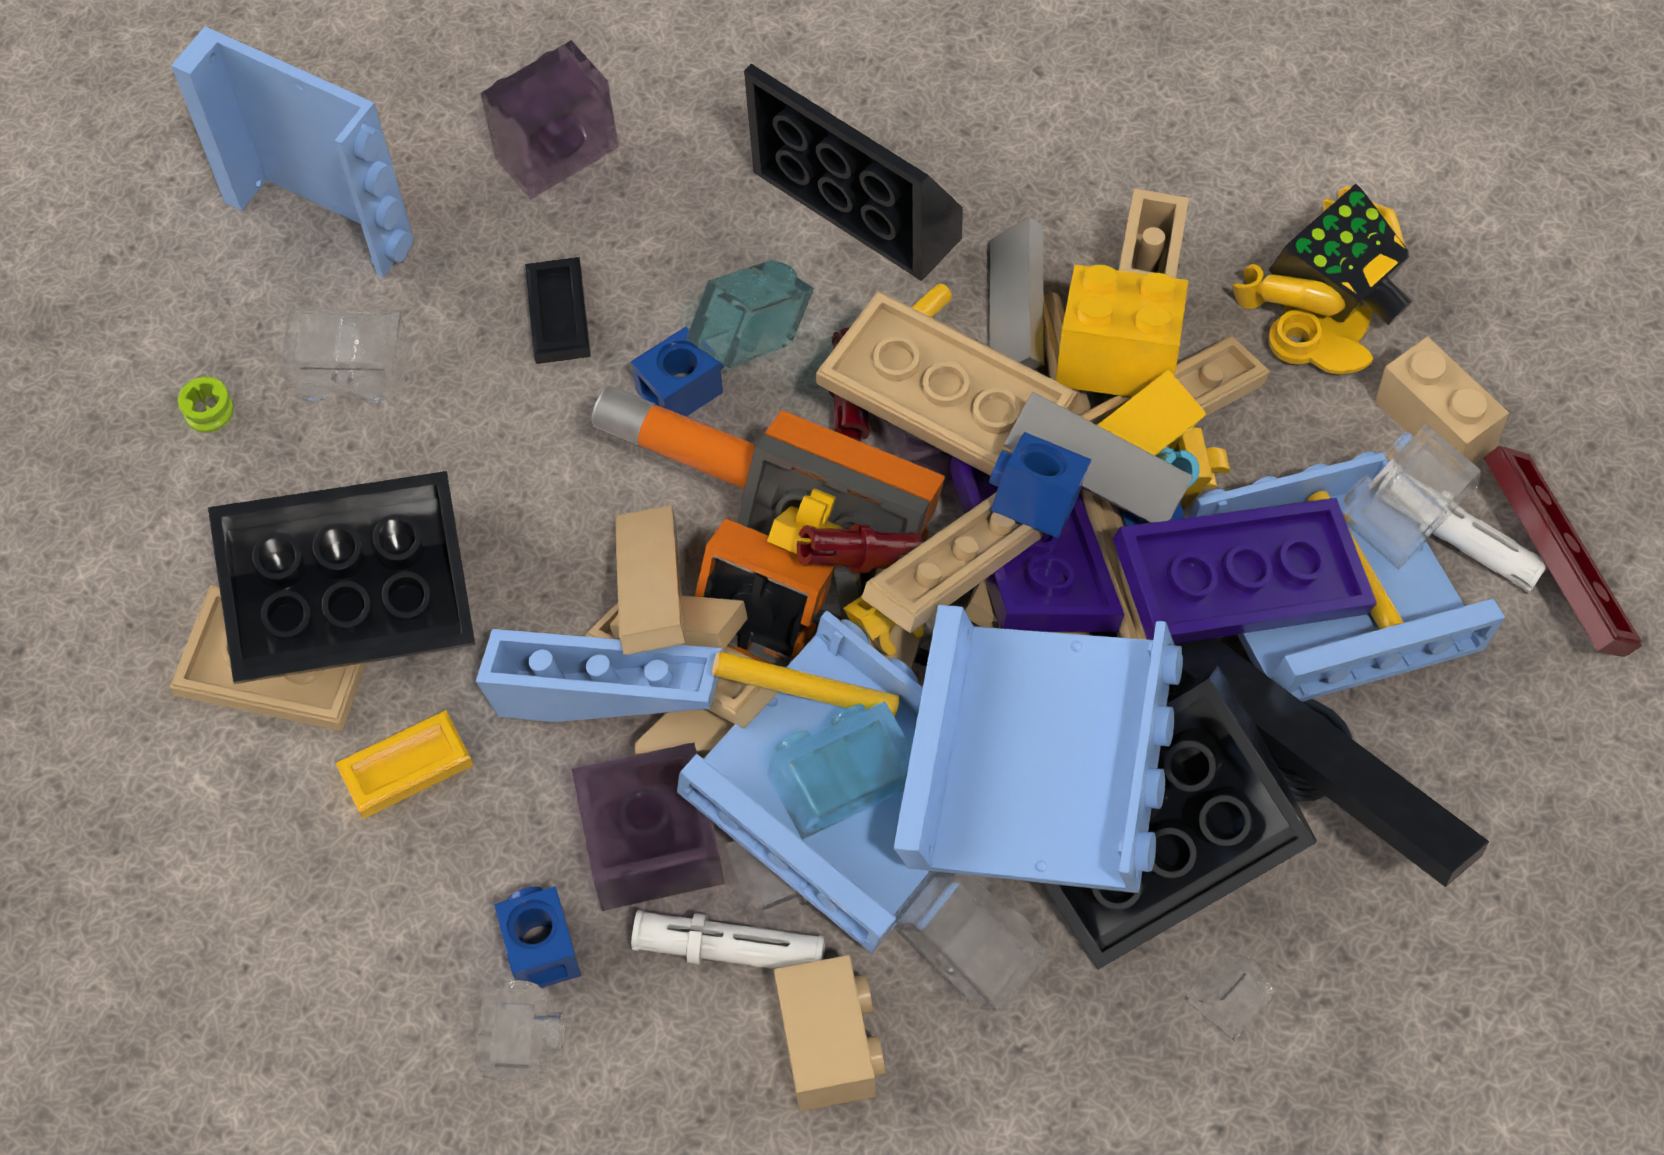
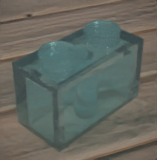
(750, 312)
(840, 768)

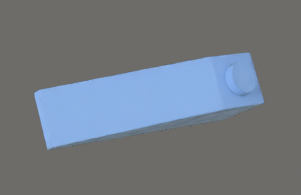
(591, 677)

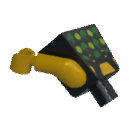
(1336, 263)

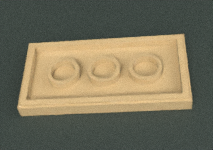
(934, 381)

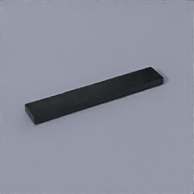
(1342, 767)

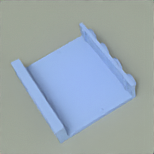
(296, 131)
(1353, 650)
(1038, 755)
(851, 865)

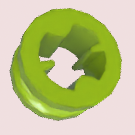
(198, 390)

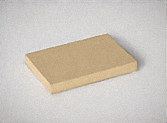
(309, 697)

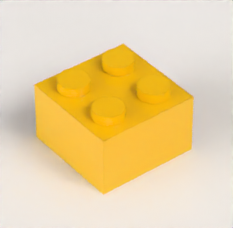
(1120, 329)

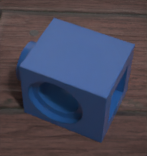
(656, 372)
(1038, 483)
(546, 961)

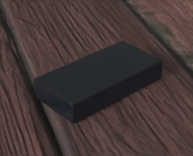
(557, 310)

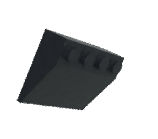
(849, 177)
(340, 577)
(1217, 829)

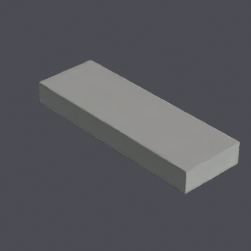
(1018, 293)
(1117, 469)

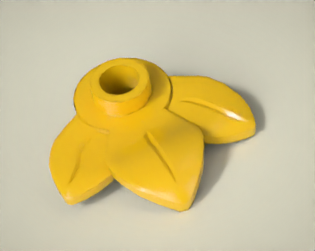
(1327, 343)

